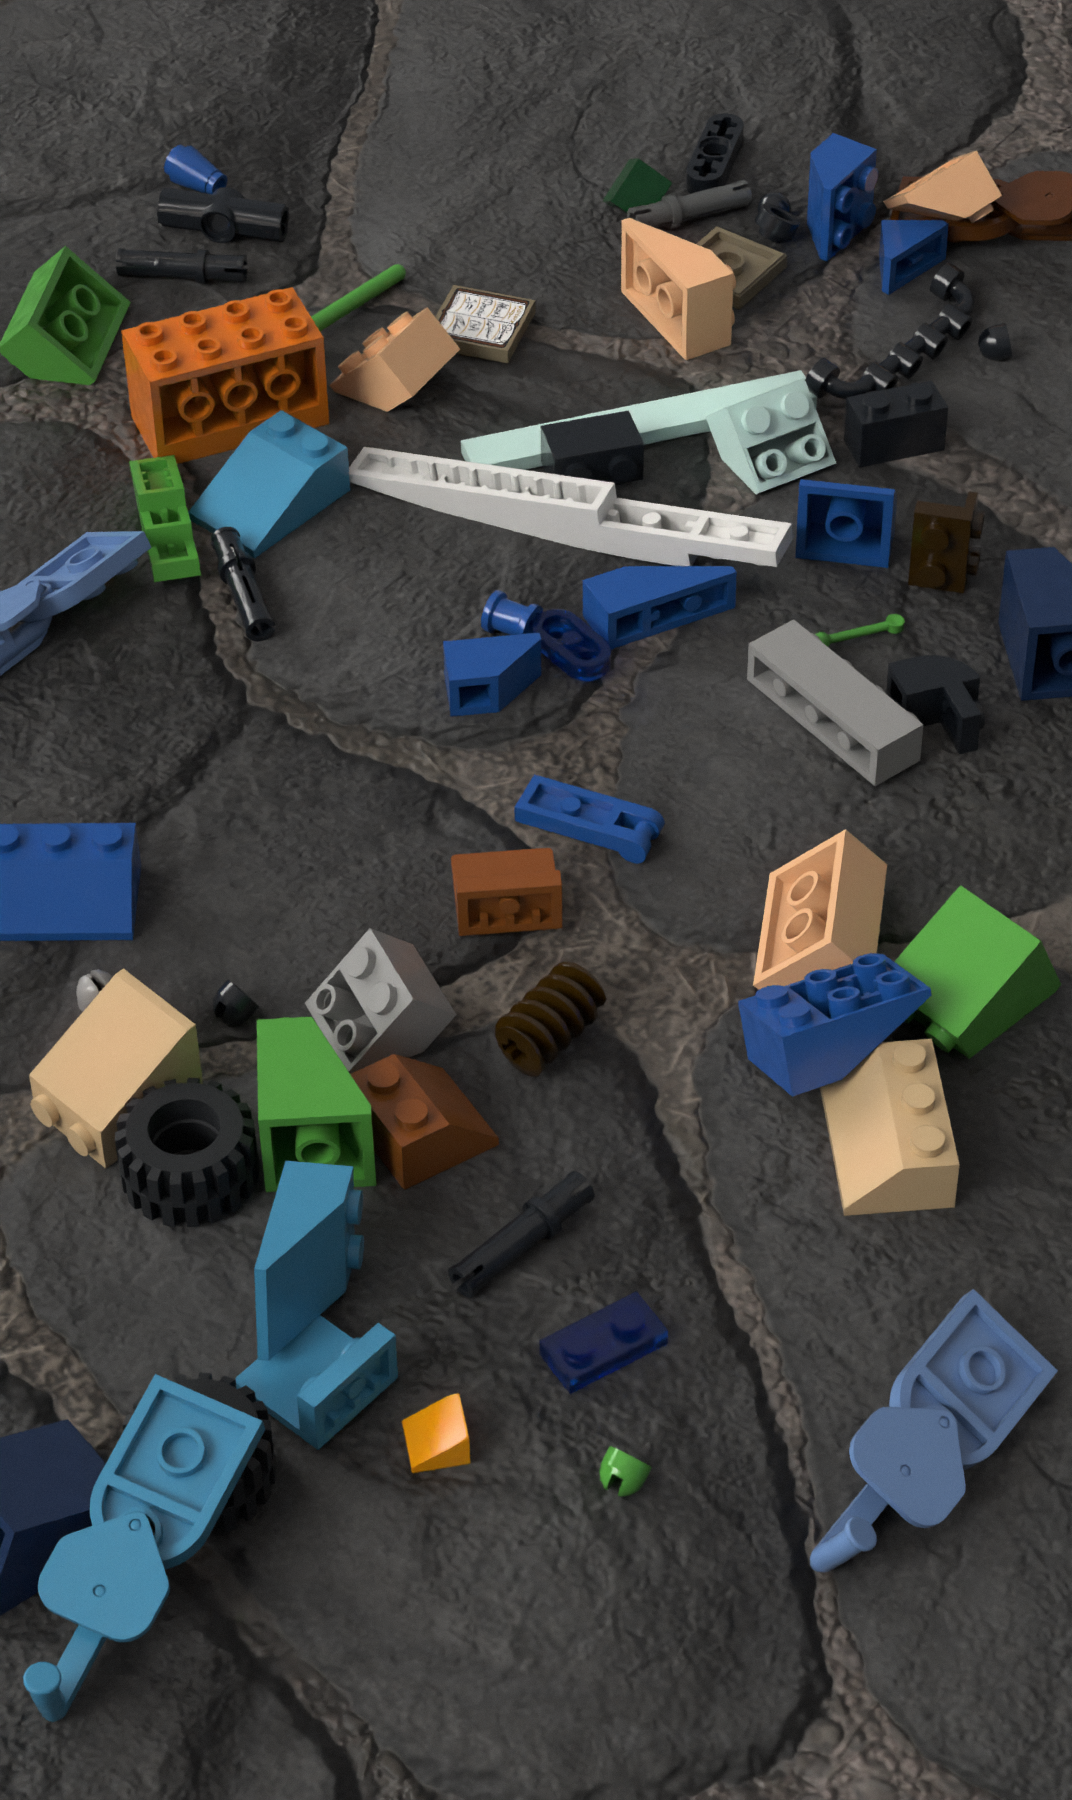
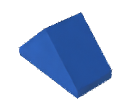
(910, 250)

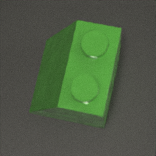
(979, 973)
(309, 1103)

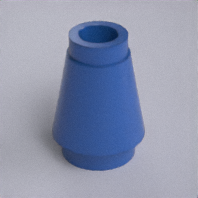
(192, 170)

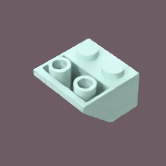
(772, 437)

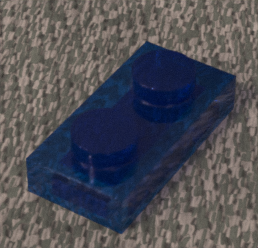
(603, 1342)

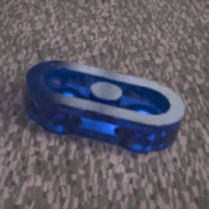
(572, 645)

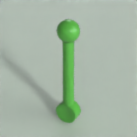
(893, 624)

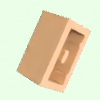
(396, 361)

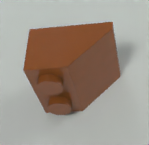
(420, 1119)

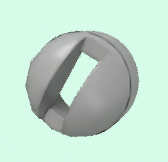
(88, 987)

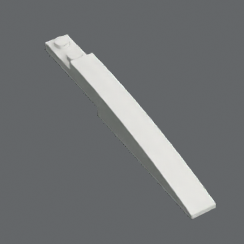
(570, 510)

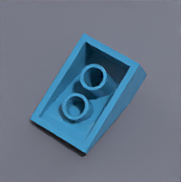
(274, 483)
(305, 1251)

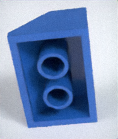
(68, 881)

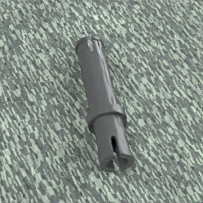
(679, 209)

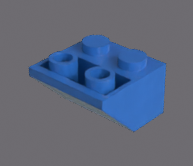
(840, 193)

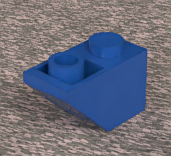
(489, 671)

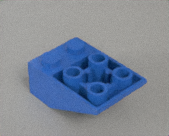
(828, 1021)

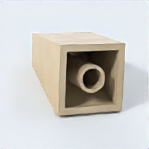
(107, 1059)

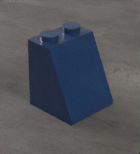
(1038, 621)
(43, 1497)

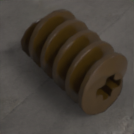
(549, 1017)

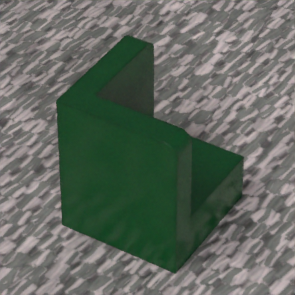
(637, 186)

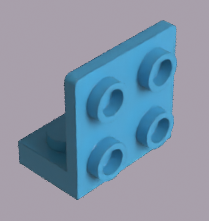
(323, 1378)

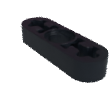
(712, 143)

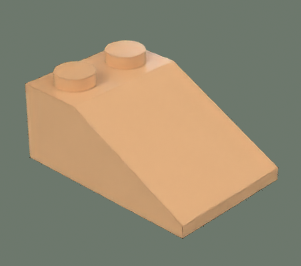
(678, 288)

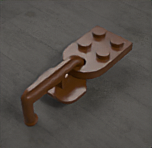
(1029, 209)

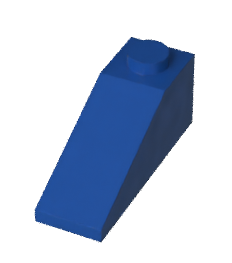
(655, 599)

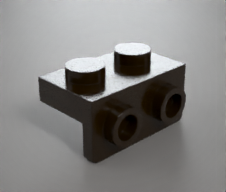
(944, 544)

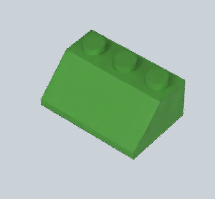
(64, 322)

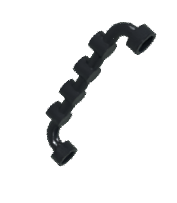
(905, 357)

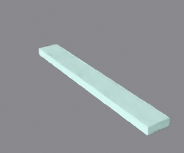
(654, 420)

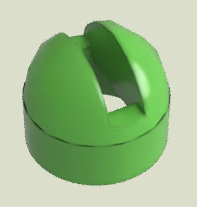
(625, 1467)

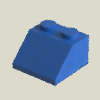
(845, 523)

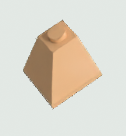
(951, 191)

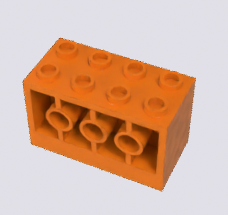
(223, 372)

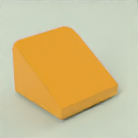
(437, 1436)

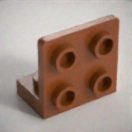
(507, 891)

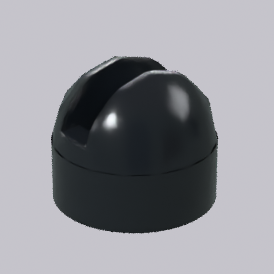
(995, 342)
(233, 1004)

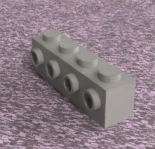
(835, 702)

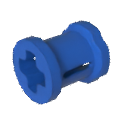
(508, 615)

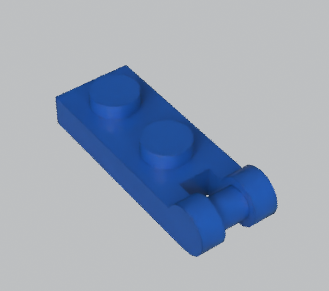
(589, 817)

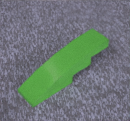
(165, 518)

